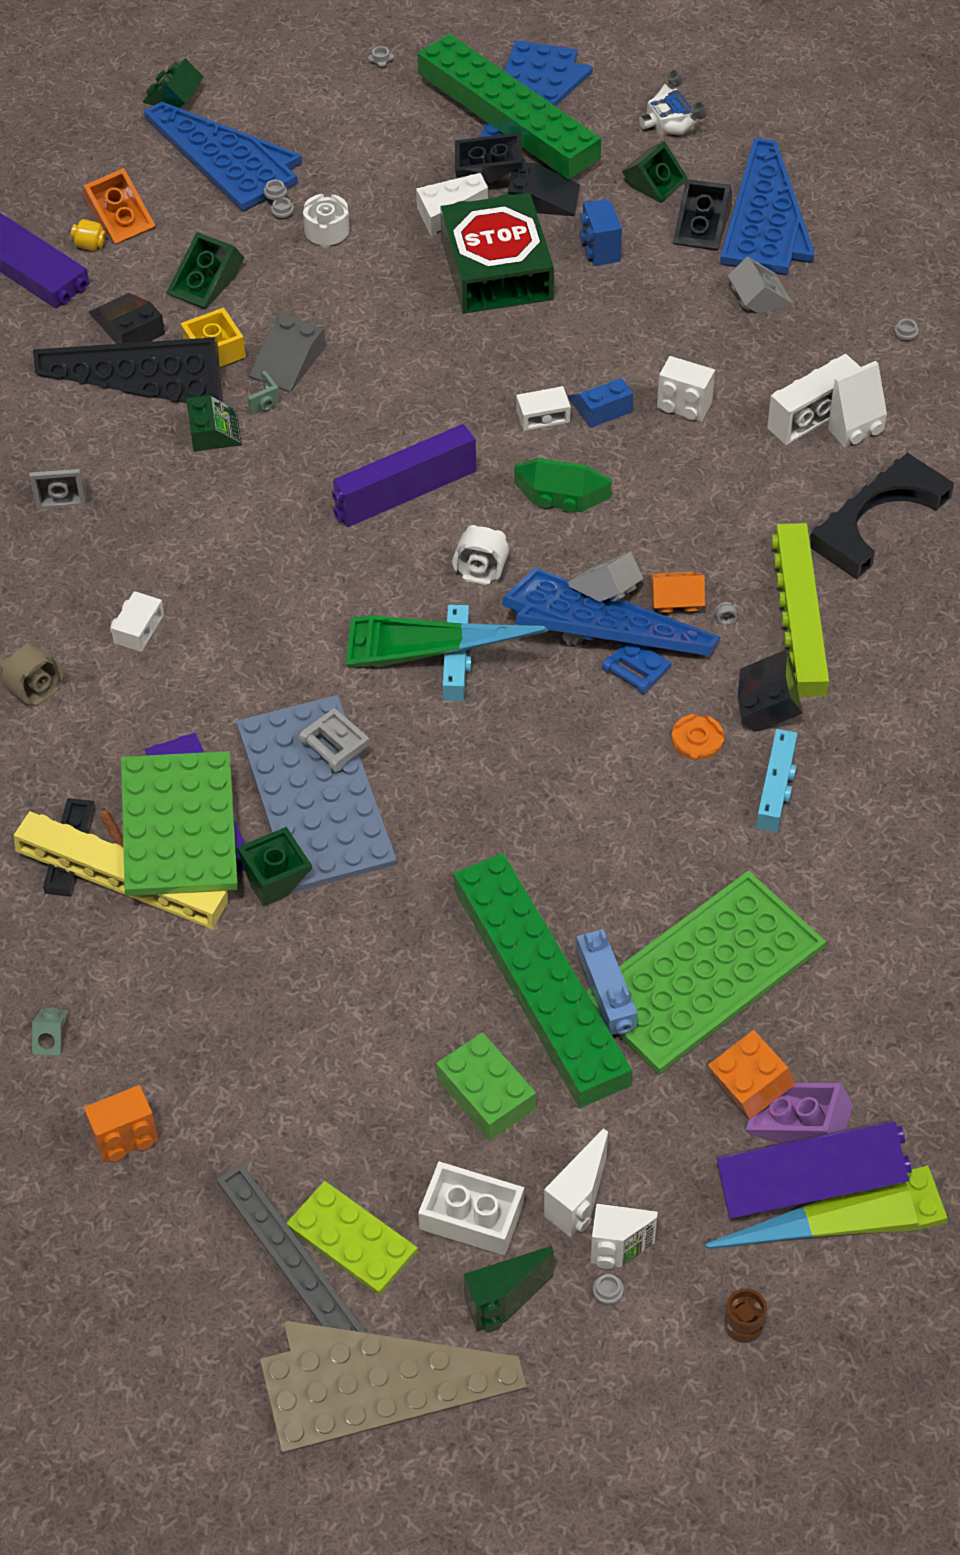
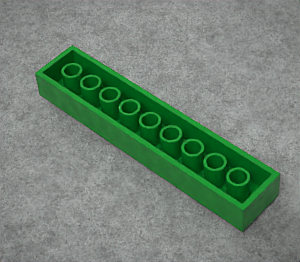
(509, 106)
(542, 981)

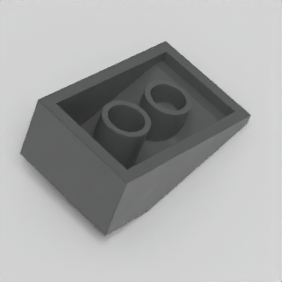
(289, 352)

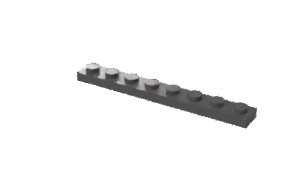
(287, 1251)

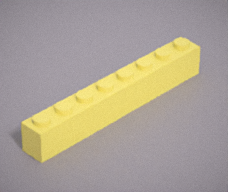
(104, 865)

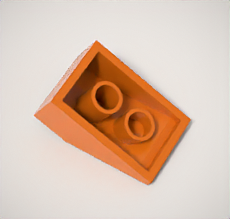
(117, 206)

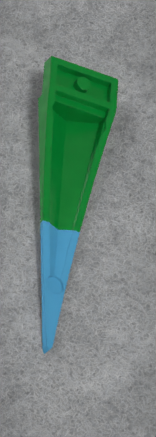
(394, 640)

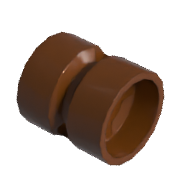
(745, 1315)

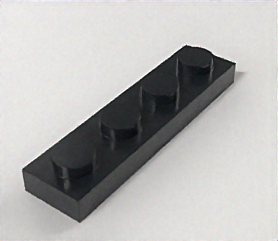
(79, 815)

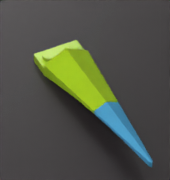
(882, 1209)

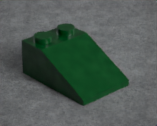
(205, 270)
(503, 1288)

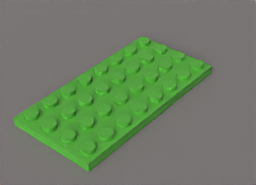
(712, 969)

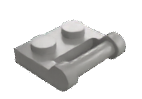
(340, 733)

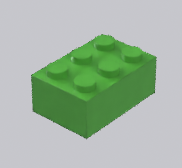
(486, 1086)

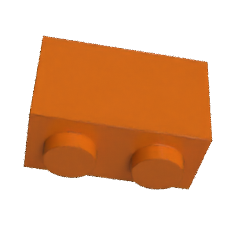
(677, 590)

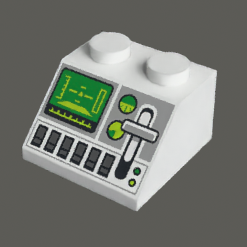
(621, 1234)

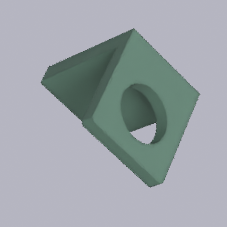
(266, 398)
(51, 1022)

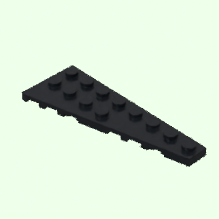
(150, 368)

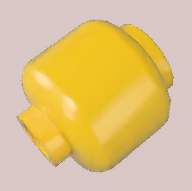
(88, 235)

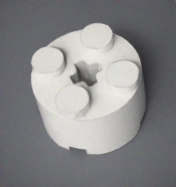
(326, 220)
(481, 554)

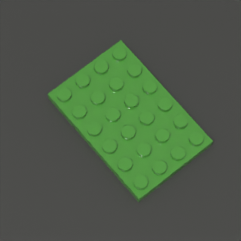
(178, 823)

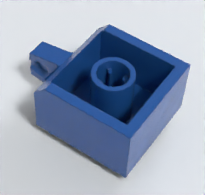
(601, 232)

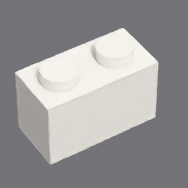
(543, 408)
(137, 621)

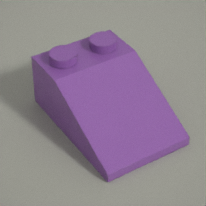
(803, 1113)

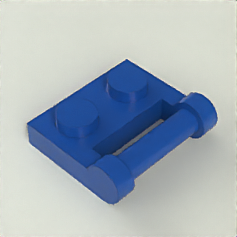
(640, 660)

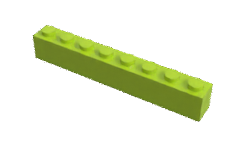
(801, 608)

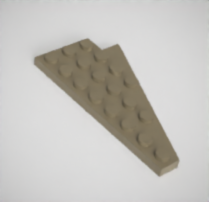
(362, 1381)

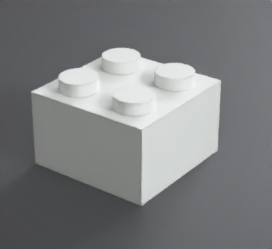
(685, 388)

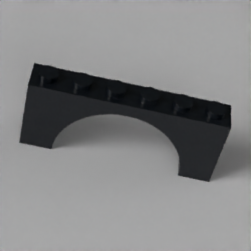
(904, 480)

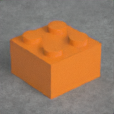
(751, 1074)
(121, 1124)

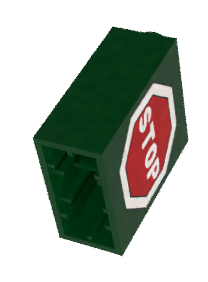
(497, 253)

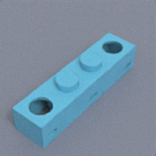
(456, 662)
(775, 787)

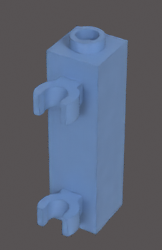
(606, 982)

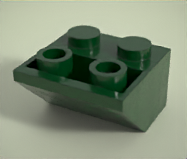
(174, 85)

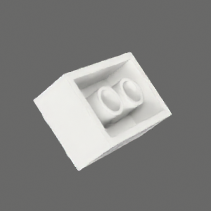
(471, 1208)

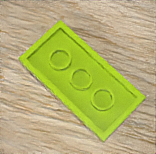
(352, 1238)

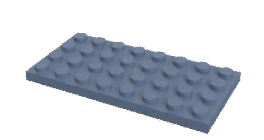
(324, 810)

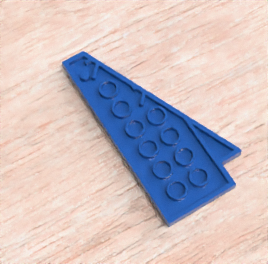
(545, 70)
(227, 157)
(766, 215)
(551, 603)

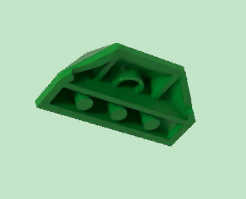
(562, 484)

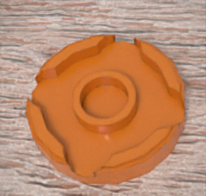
(697, 737)

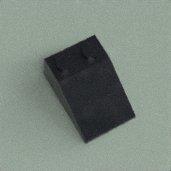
(488, 155)
(549, 190)
(703, 214)
(129, 319)
(768, 692)

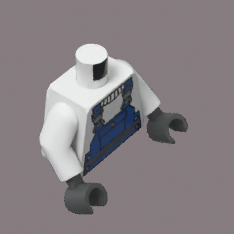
(669, 110)

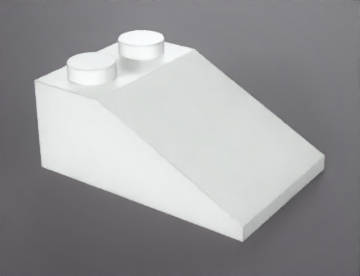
(857, 405)
(573, 1192)

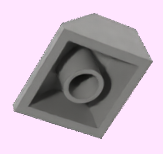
(758, 287)
(58, 487)
(609, 579)

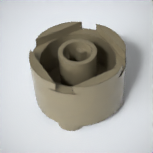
(31, 674)

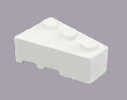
(445, 193)

